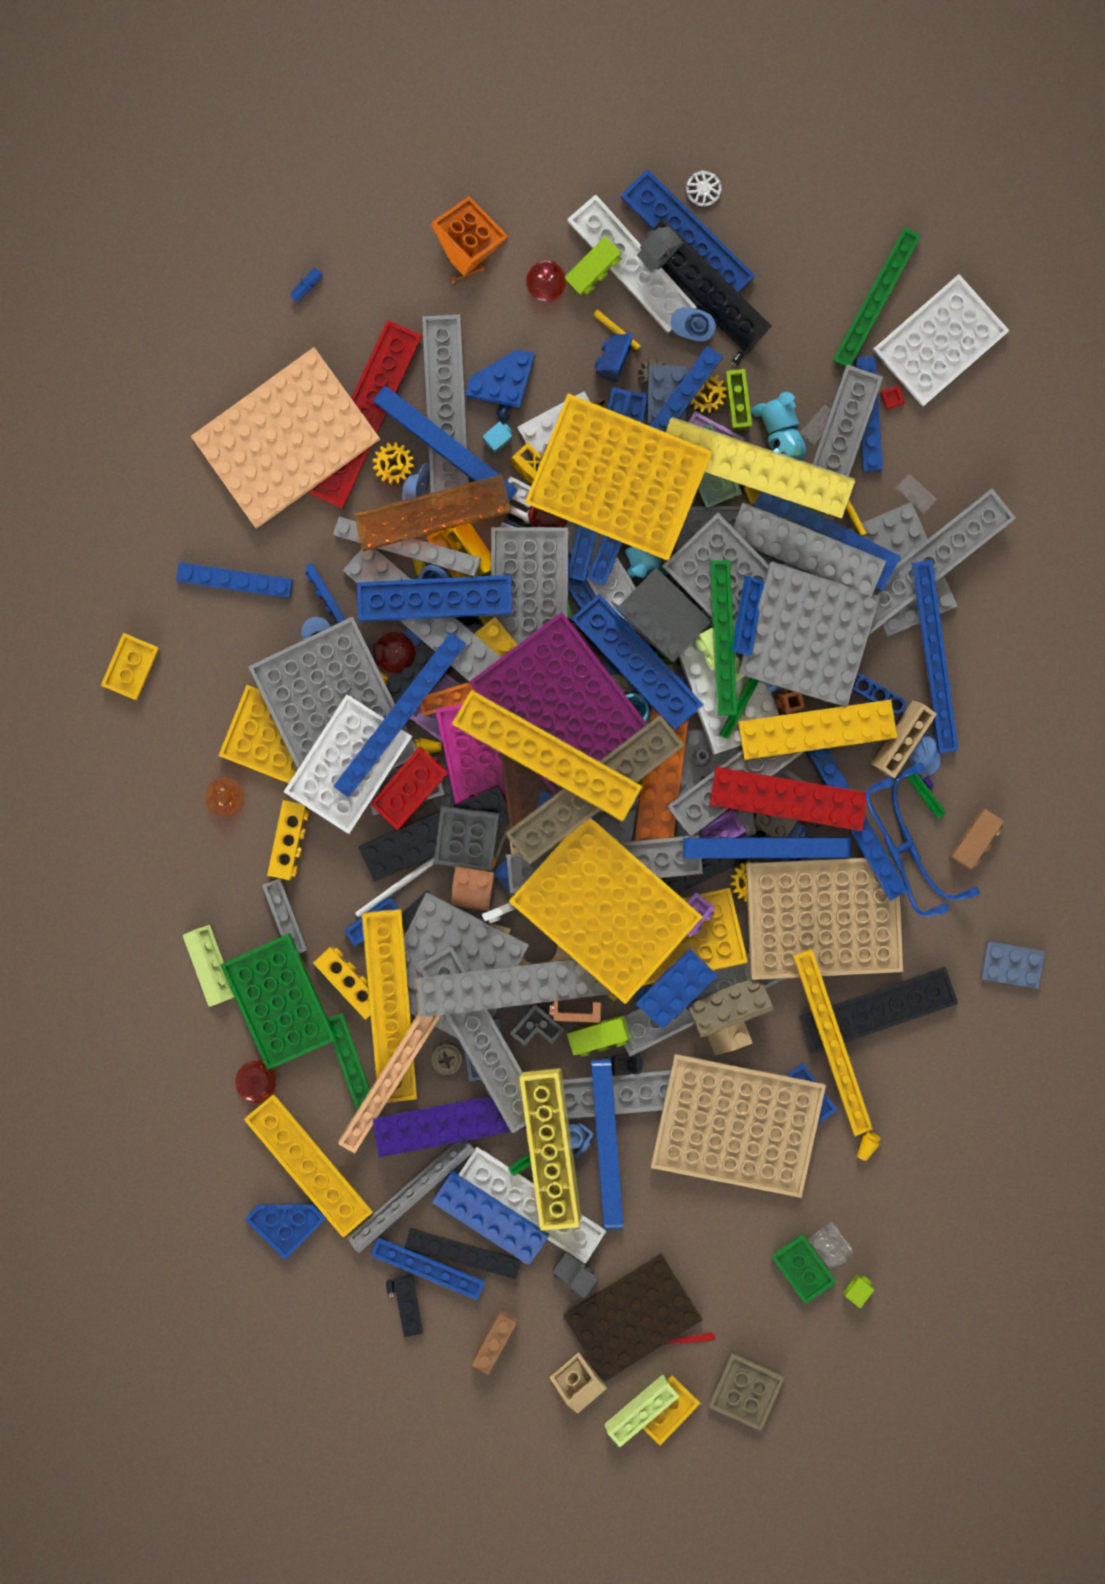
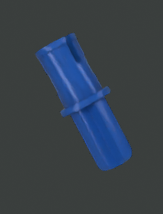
(306, 284)

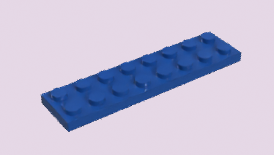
(655, 202)
(804, 517)
(434, 598)
(637, 662)

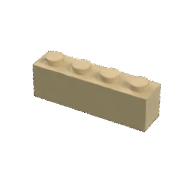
(909, 732)

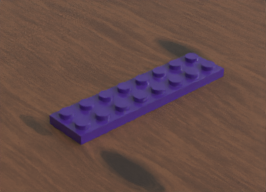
(438, 1126)

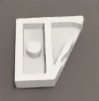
(494, 915)

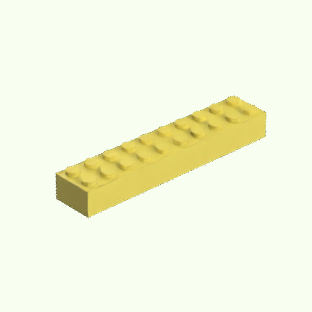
(768, 470)

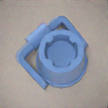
(578, 1138)

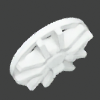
(703, 188)

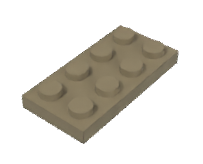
(730, 1006)

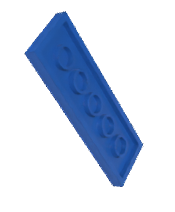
(490, 1218)

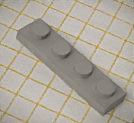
(283, 912)

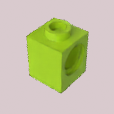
(859, 1290)

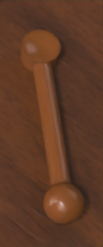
(453, 280)

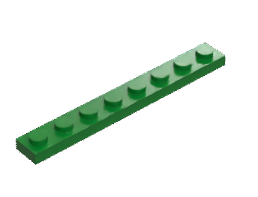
(876, 297)
(723, 638)

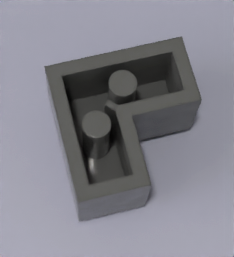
(659, 247)
(536, 1021)
(575, 1272)

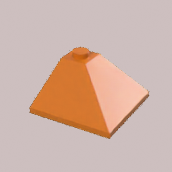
(467, 235)

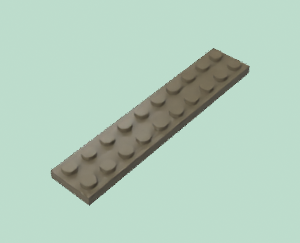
(568, 811)

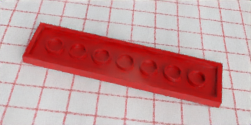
(788, 798)

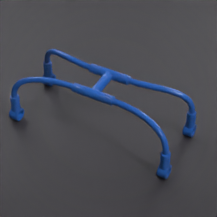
(909, 845)

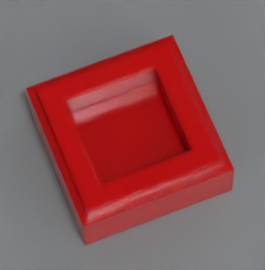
(892, 397)

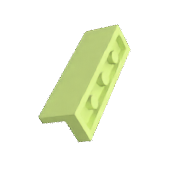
(207, 964)
(641, 1411)

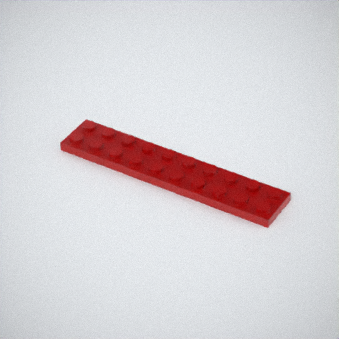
(384, 368)

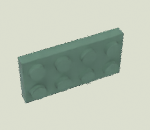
(716, 489)

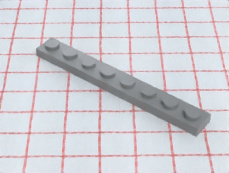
(417, 550)
(410, 1194)

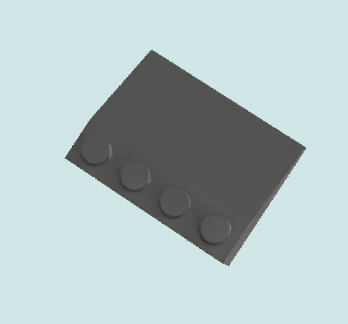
(663, 615)

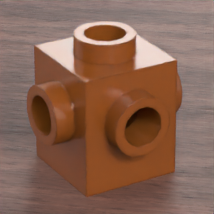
(789, 701)

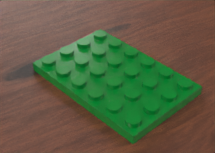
(278, 1001)

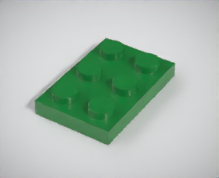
(803, 1268)

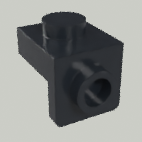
(626, 1065)

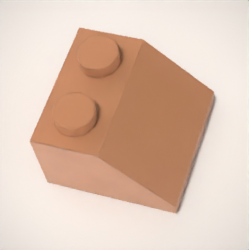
(472, 888)

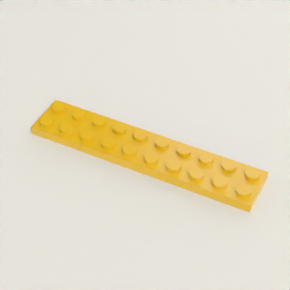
(547, 755)
(388, 993)

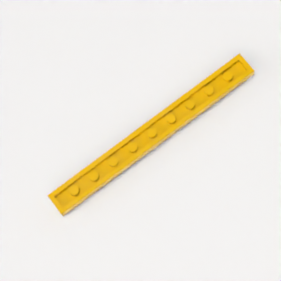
(832, 1042)

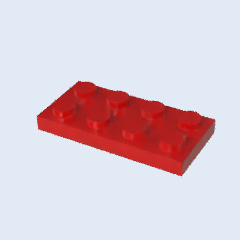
(409, 788)

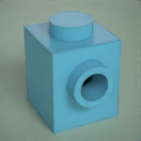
(498, 437)

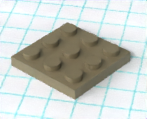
(746, 1391)

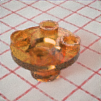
(224, 797)

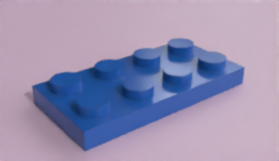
(676, 988)

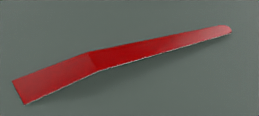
(696, 1338)

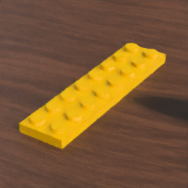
(817, 730)
(308, 1165)

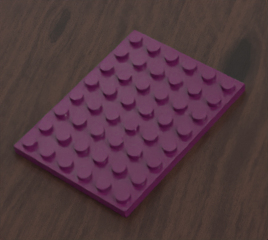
(561, 690)

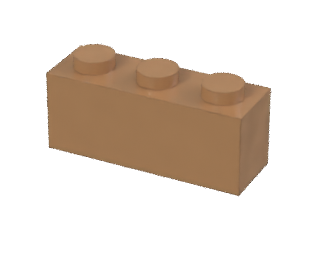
(977, 839)
(494, 1342)

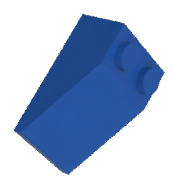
(614, 356)

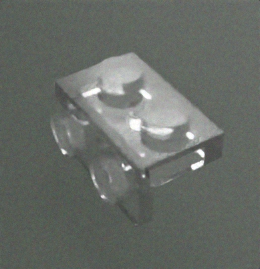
(831, 1246)

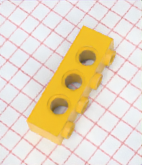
(288, 810)
(324, 964)

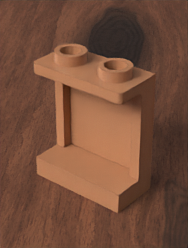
(576, 1016)

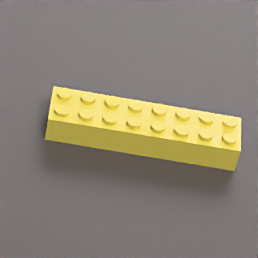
(550, 1149)

